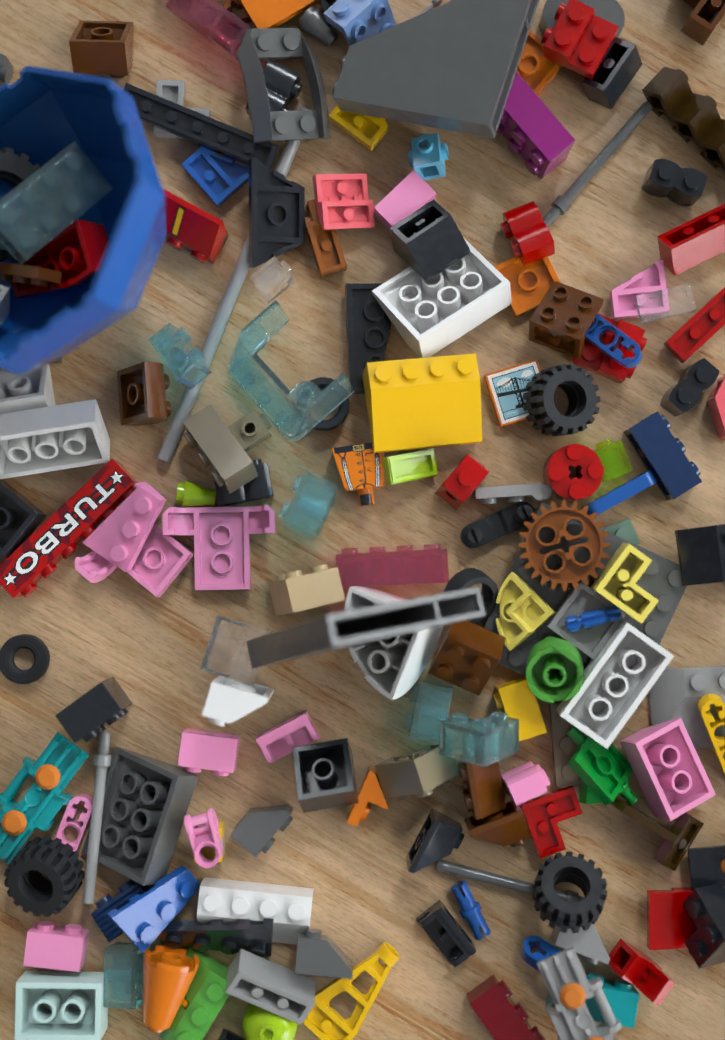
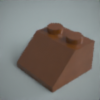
(102, 48)

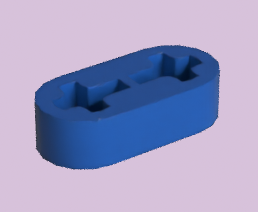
(545, 950)

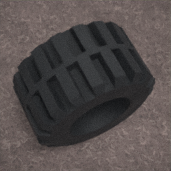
(580, 395)
(575, 871)
(31, 888)

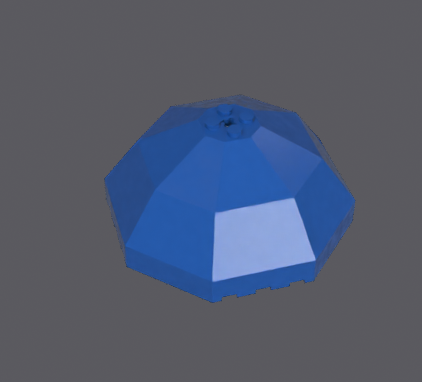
(41, 118)

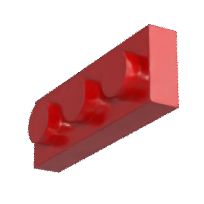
(698, 328)

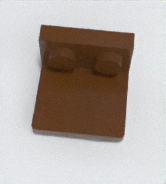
(564, 319)

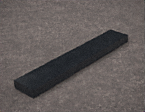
(200, 128)

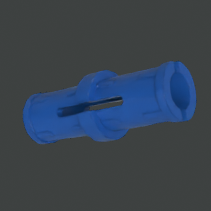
(470, 910)

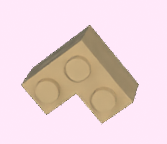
(302, 592)

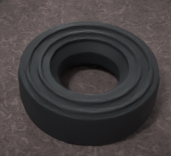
(40, 653)

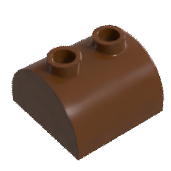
(143, 394)

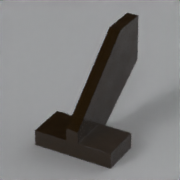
(677, 839)

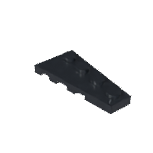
(366, 331)
(220, 936)

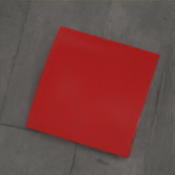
(668, 919)

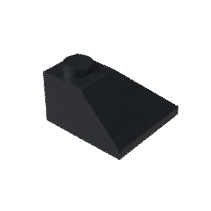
(434, 841)

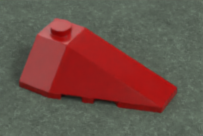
(73, 252)

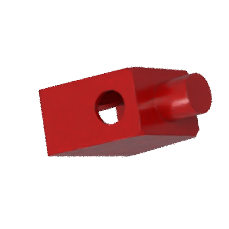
(462, 481)

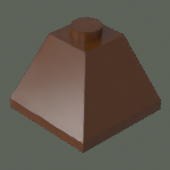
(502, 827)

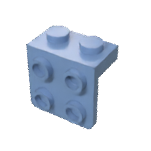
(360, 18)

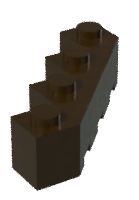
(692, 114)

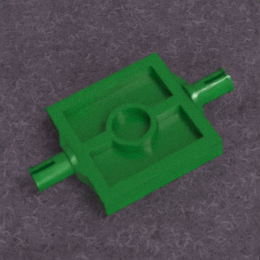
(601, 768)

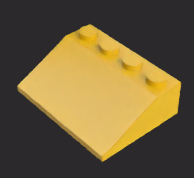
(423, 402)

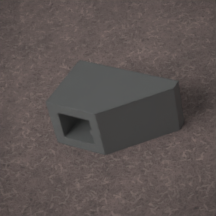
(259, 825)

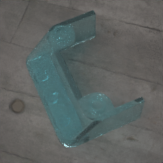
(290, 411)

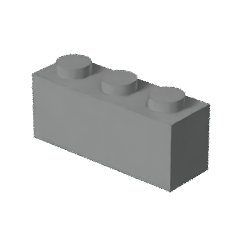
(270, 986)

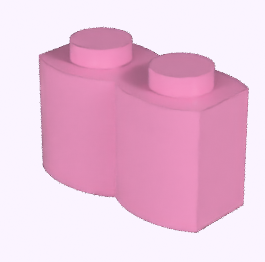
(525, 782)

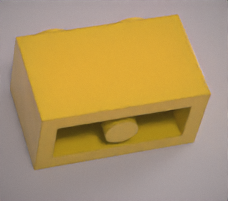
(520, 703)

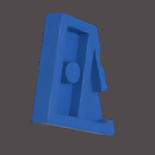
(216, 174)

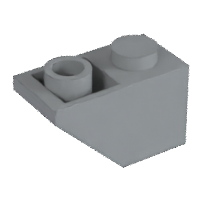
(584, 943)

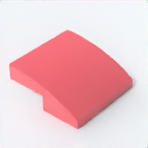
(343, 201)

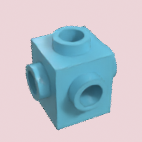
(428, 156)

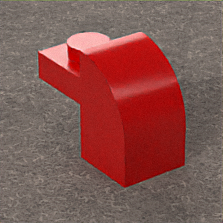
(640, 971)

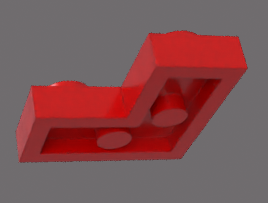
(544, 814)

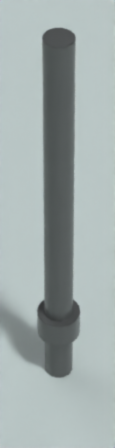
(562, 203)
(499, 880)

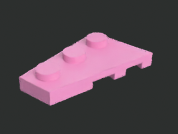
(127, 528)

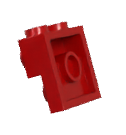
(578, 38)
(601, 364)

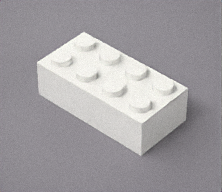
(52, 439)
(615, 684)

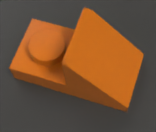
(369, 791)

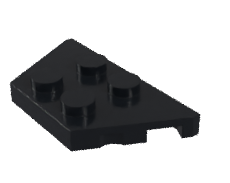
(274, 214)

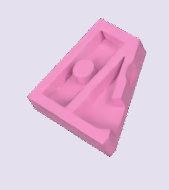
(623, 296)

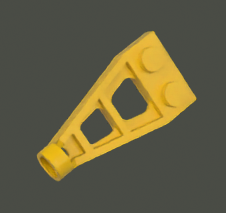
(326, 1021)

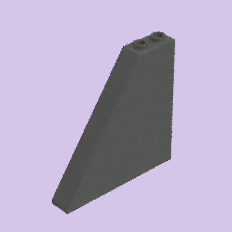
(440, 67)
(364, 626)

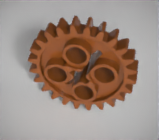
(571, 570)

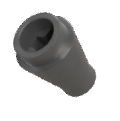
(316, 26)

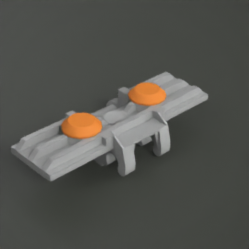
(569, 990)

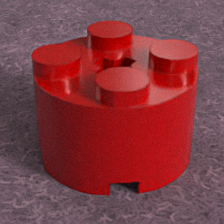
(588, 472)

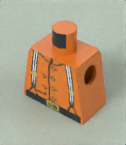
(360, 470)

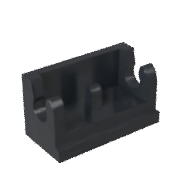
(446, 933)

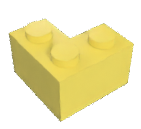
(619, 584)

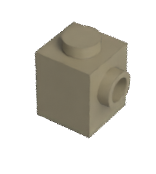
(251, 430)

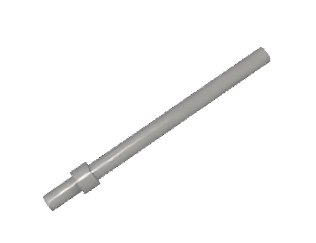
(101, 761)

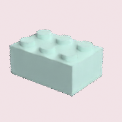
(60, 1006)

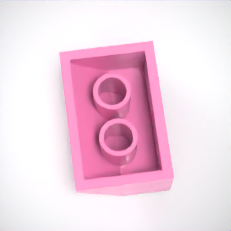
(668, 769)

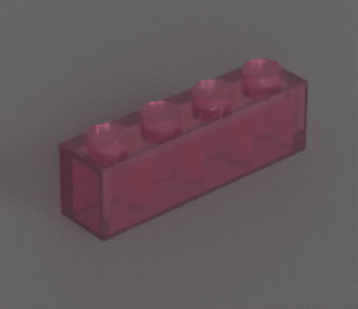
(393, 568)

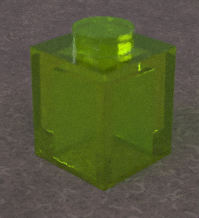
(613, 459)

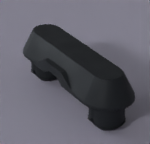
(497, 525)

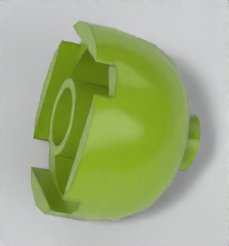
(265, 1025)

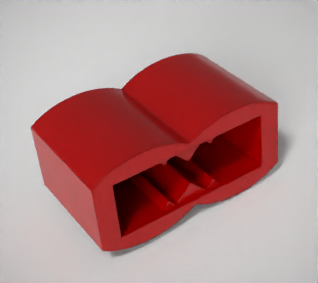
(528, 233)

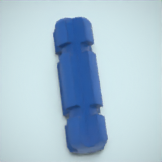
(592, 618)

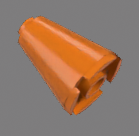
(165, 984)

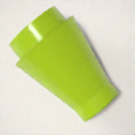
(194, 495)

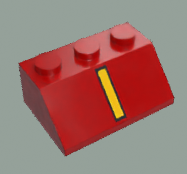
(193, 229)

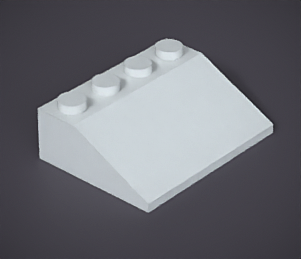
(447, 305)

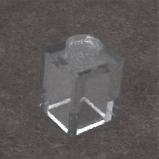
(272, 278)

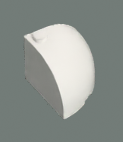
(394, 662)

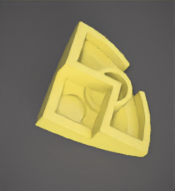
(520, 611)

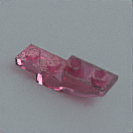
(212, 22)

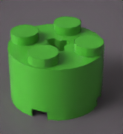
(554, 685)

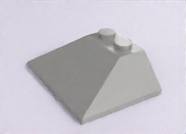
(678, 694)

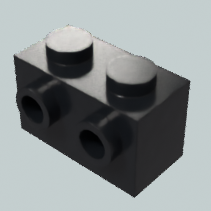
(613, 73)

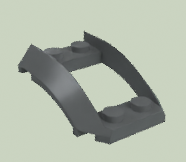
(281, 125)

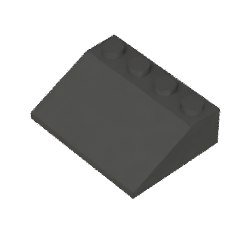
(142, 815)

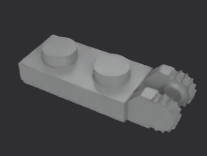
(513, 493)

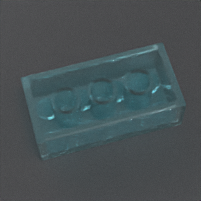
(49, 202)

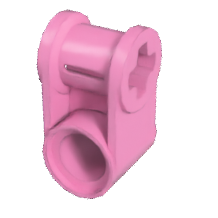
(204, 835)

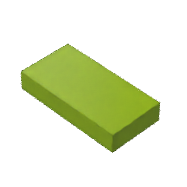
(410, 466)

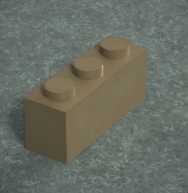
(219, 449)

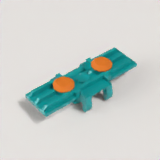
(45, 797)

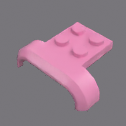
(220, 541)
(155, 566)

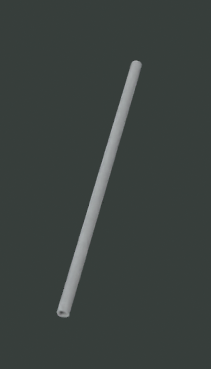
(220, 321)

